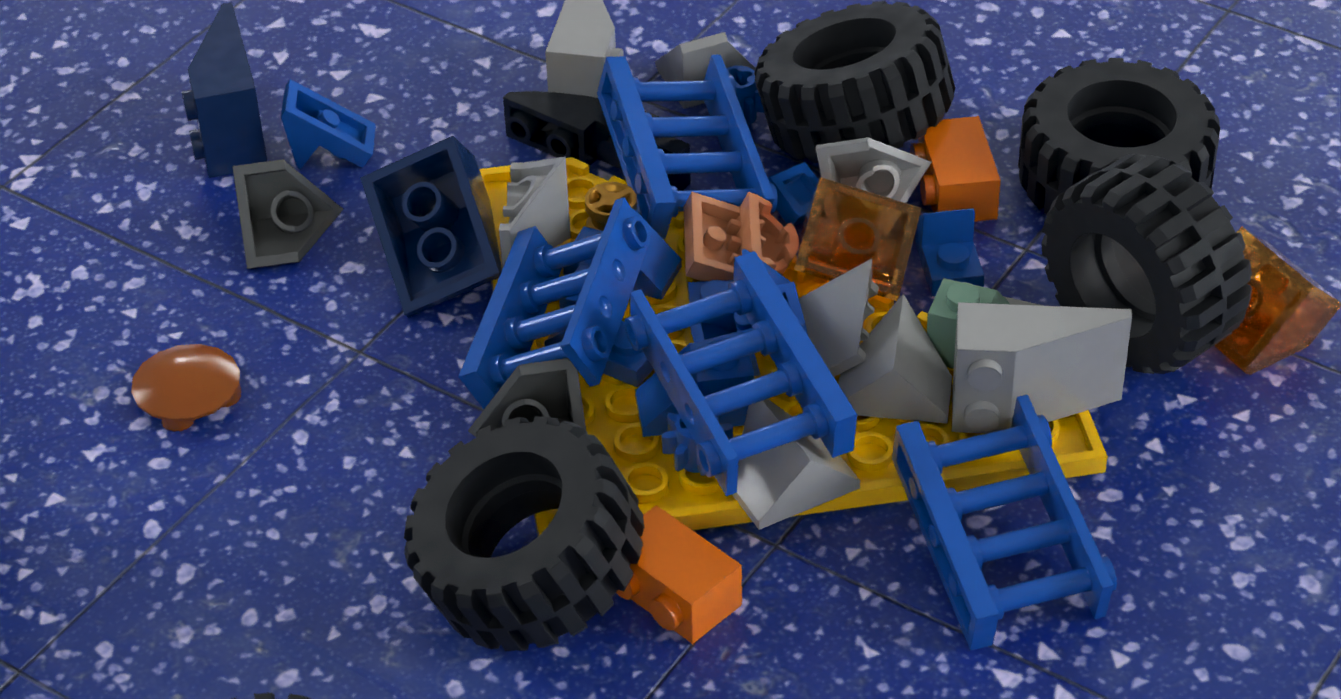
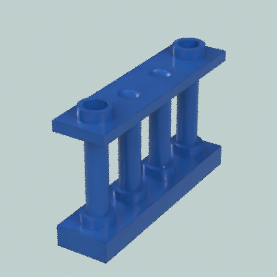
(647, 166)
(532, 281)
(773, 333)
(962, 556)

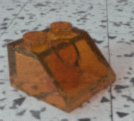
(853, 226)
(1283, 310)

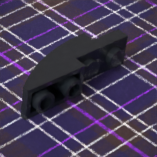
(573, 128)

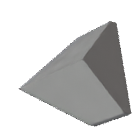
(691, 60)
(872, 167)
(537, 199)
(836, 317)
(900, 372)
(788, 476)

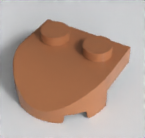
(719, 231)

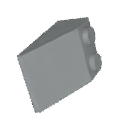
(580, 47)
(1053, 353)

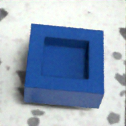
(794, 192)

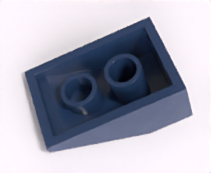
(223, 100)
(434, 224)

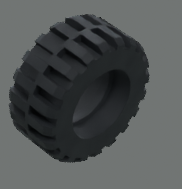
(855, 77)
(1109, 112)
(1153, 245)
(556, 577)

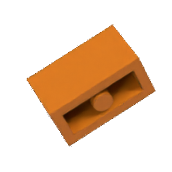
(960, 168)
(683, 578)

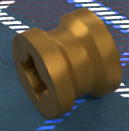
(600, 201)

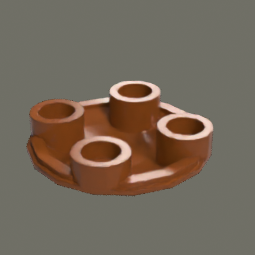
(186, 384)

